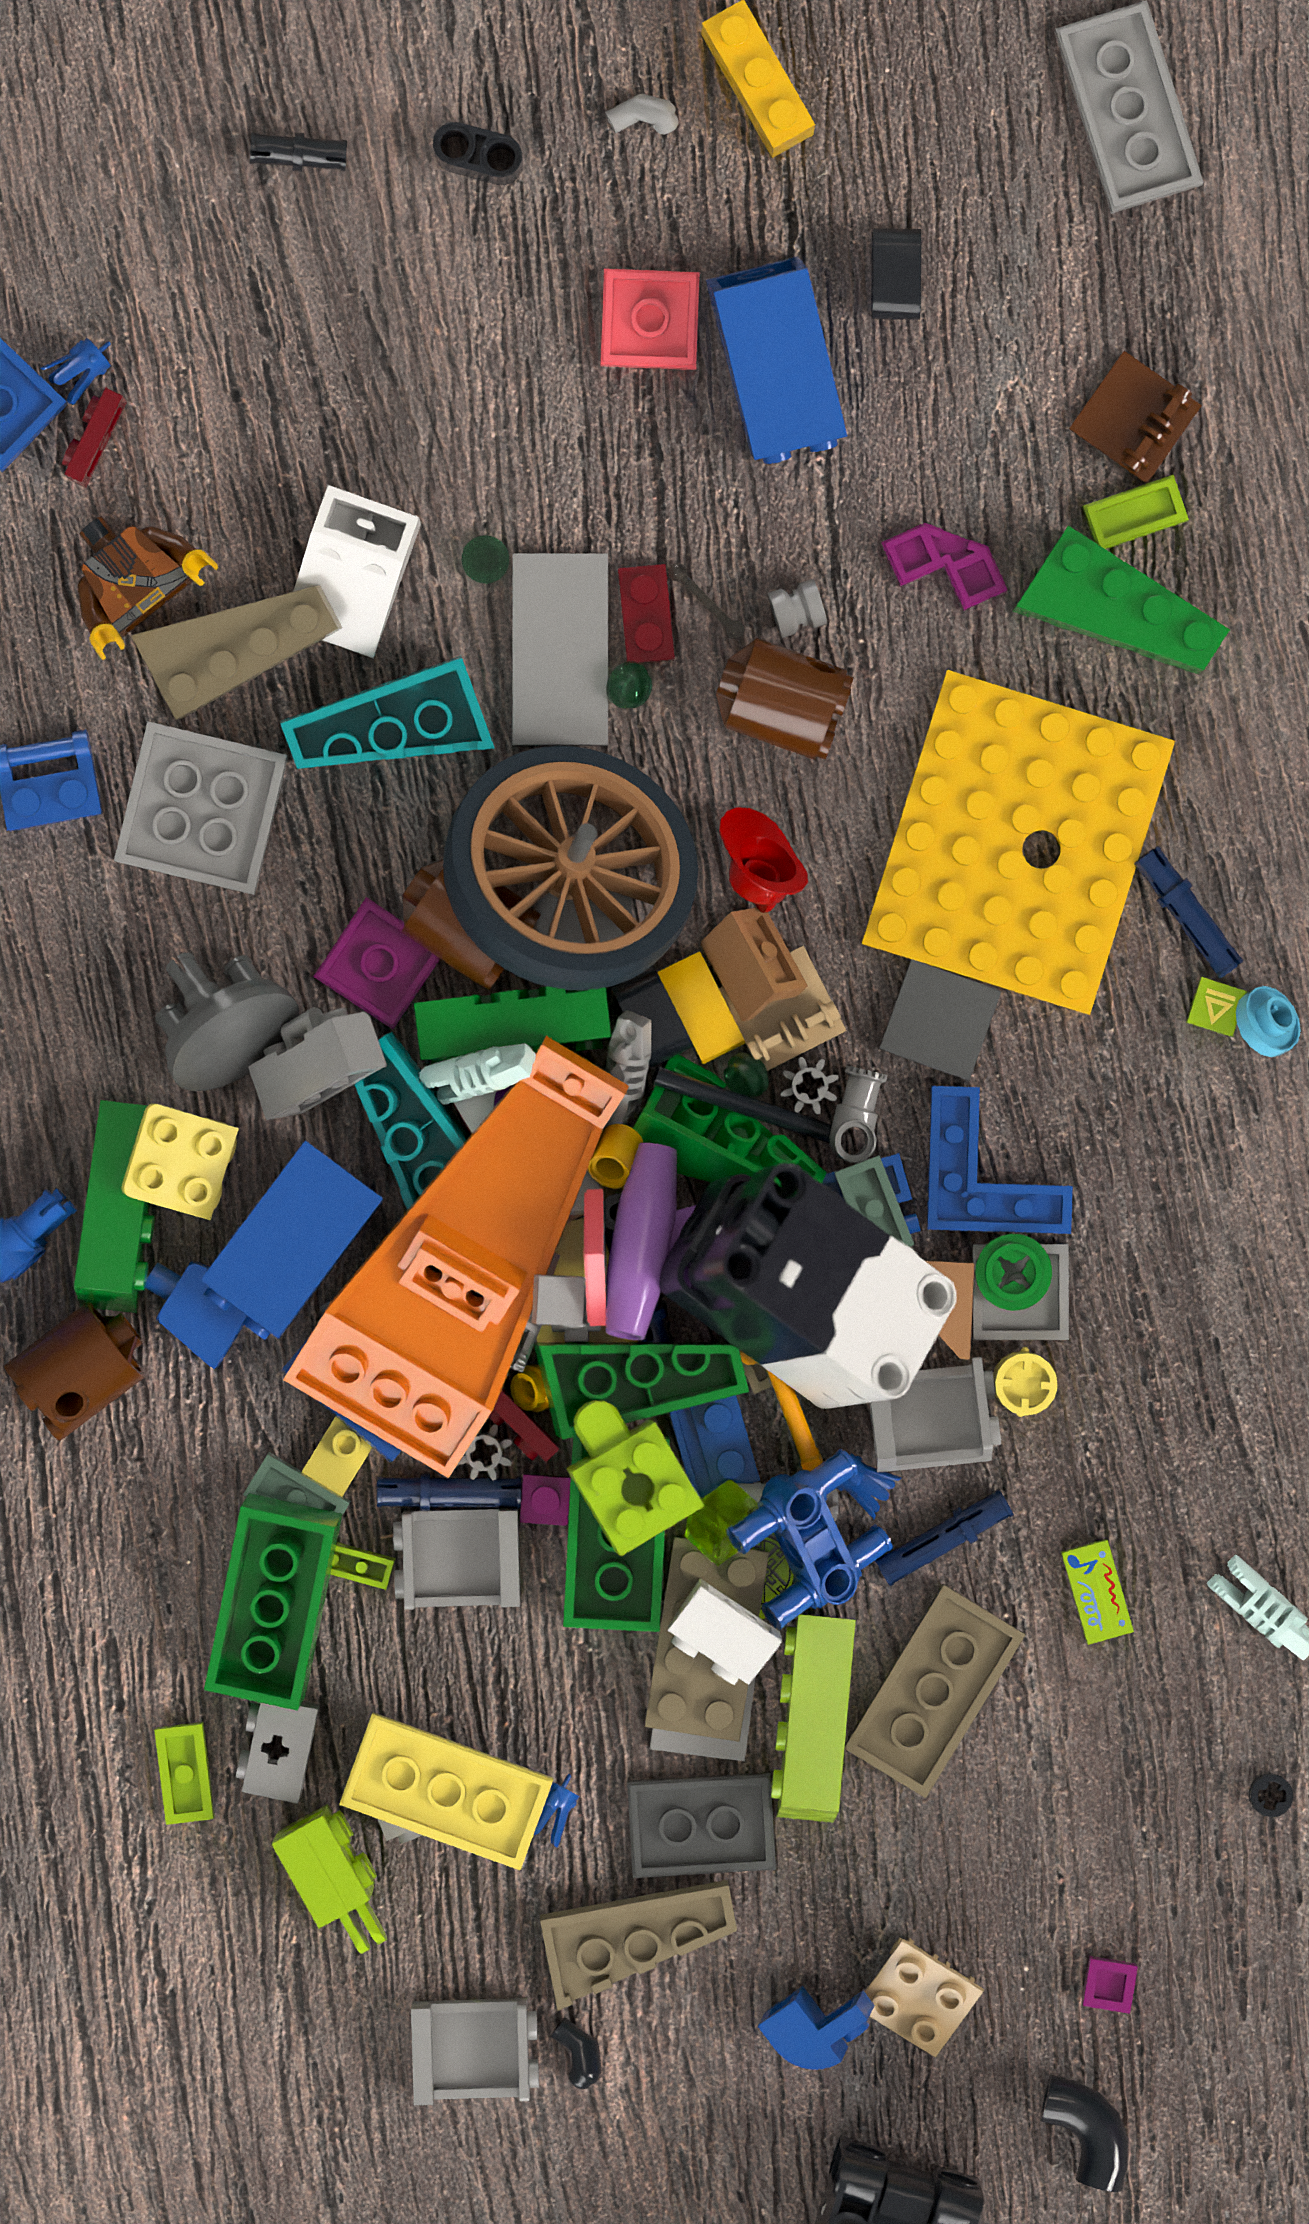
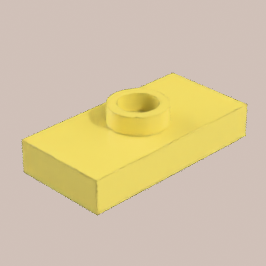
(337, 1457)

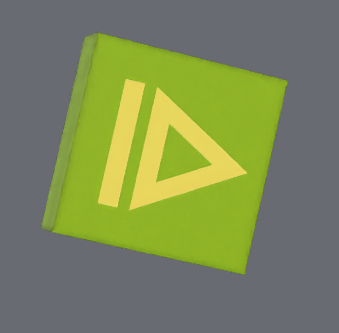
(1215, 1006)

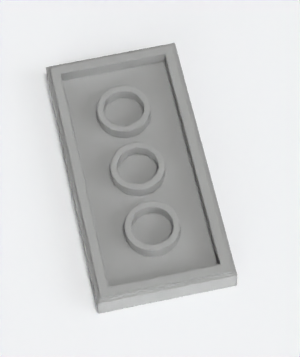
(1128, 106)
(559, 649)

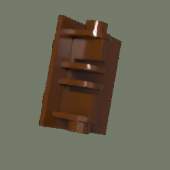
(1135, 417)

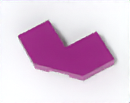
(966, 562)

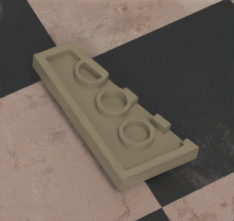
(227, 648)
(614, 1939)

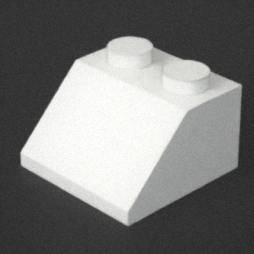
(724, 1633)

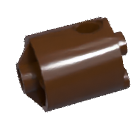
(783, 697)
(436, 928)
(77, 1368)

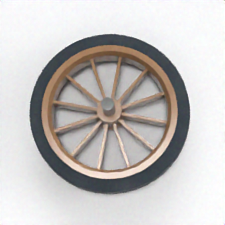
(570, 867)

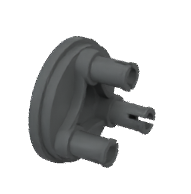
(223, 1026)

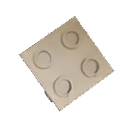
(791, 1024)
(921, 1996)

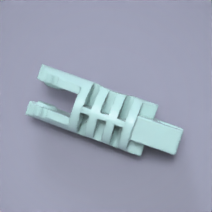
(478, 1072)
(1264, 1608)

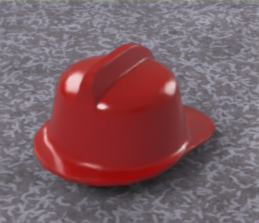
(761, 858)

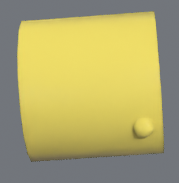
(1024, 1382)

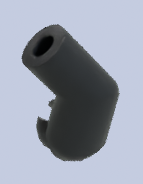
(584, 2053)

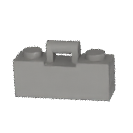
(315, 1061)

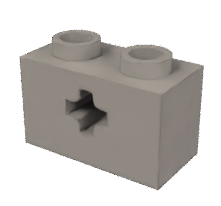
(285, 1776)

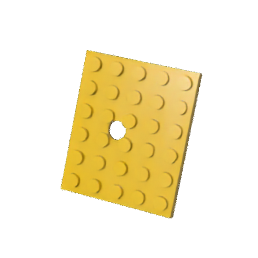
(957, 868)

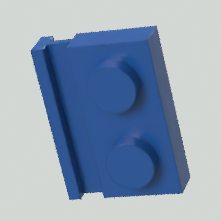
(714, 1445)

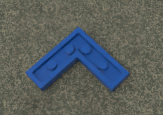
(953, 1191)

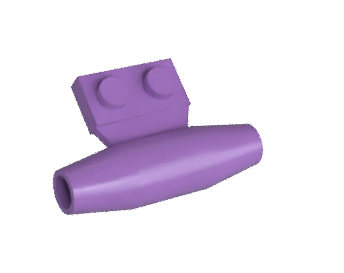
(642, 1239)

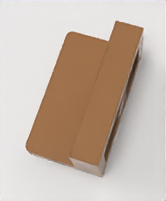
(752, 962)

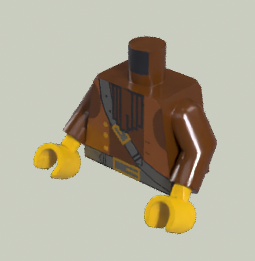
(132, 577)

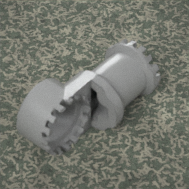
(857, 1111)

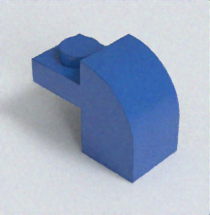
(807, 2036)

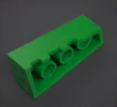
(1109, 600)
(511, 1018)
(114, 1224)
(636, 1377)

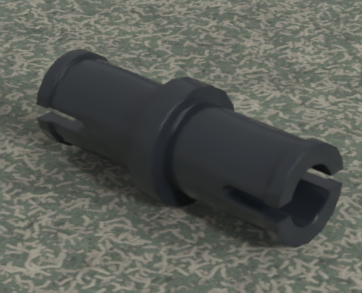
(298, 151)

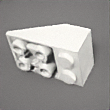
(358, 561)

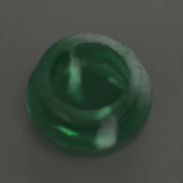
(485, 559)
(629, 685)
(746, 1075)

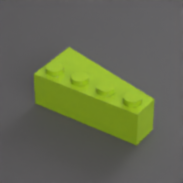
(815, 1718)

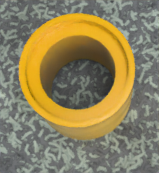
(614, 1155)

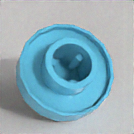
(1268, 1021)

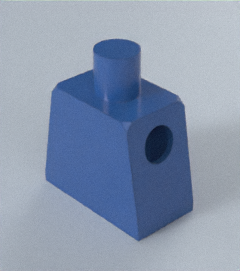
(192, 1315)

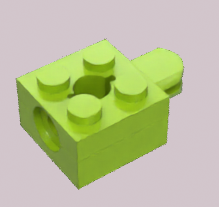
(629, 1477)
(330, 1873)

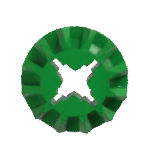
(1036, 1272)

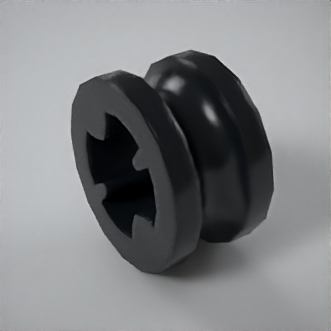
(1279, 1807)

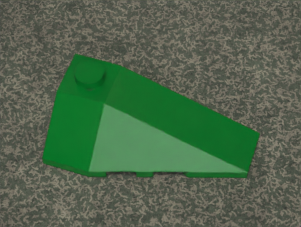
(713, 1139)

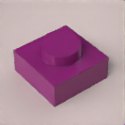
(545, 1499)
(1109, 1984)

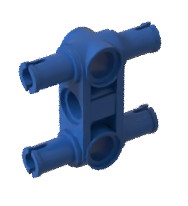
(25, 1235)
(809, 1539)

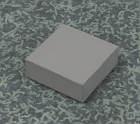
(558, 1300)

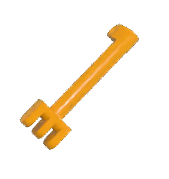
(795, 1419)

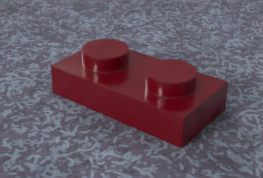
(102, 417)
(646, 614)
(531, 1436)

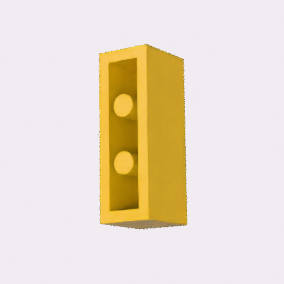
(757, 78)

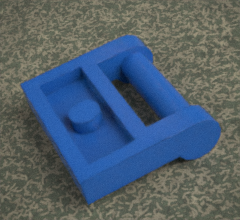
(51, 796)

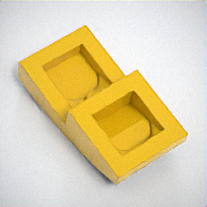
(701, 1007)

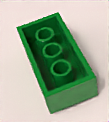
(602, 1585)
(273, 1601)

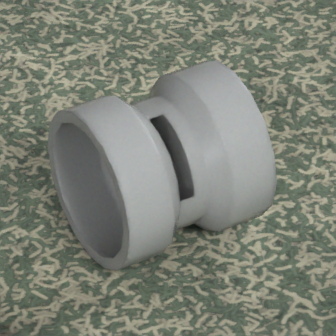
(800, 607)

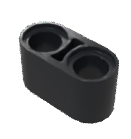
(480, 146)
(896, 274)
(649, 998)

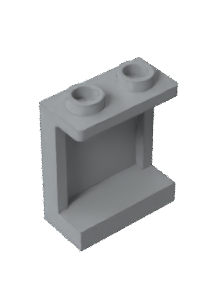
(937, 1420)
(458, 1557)
(473, 2049)

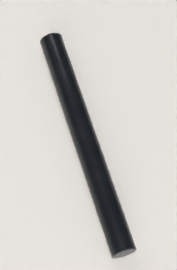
(741, 1104)

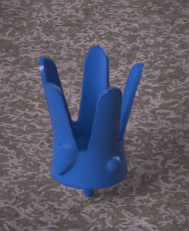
(81, 357)
(869, 1483)
(563, 1800)

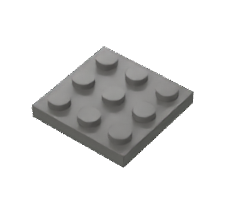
(201, 808)

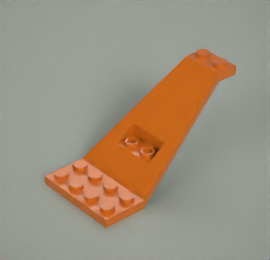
(413, 1345)

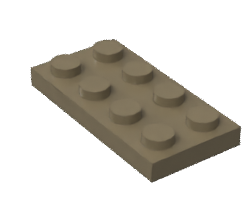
(683, 1688)
(934, 1690)

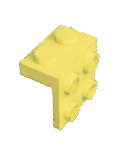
(179, 1160)

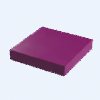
(377, 964)

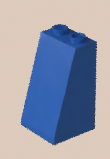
(777, 359)
(290, 1242)

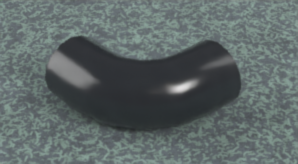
(1097, 2127)

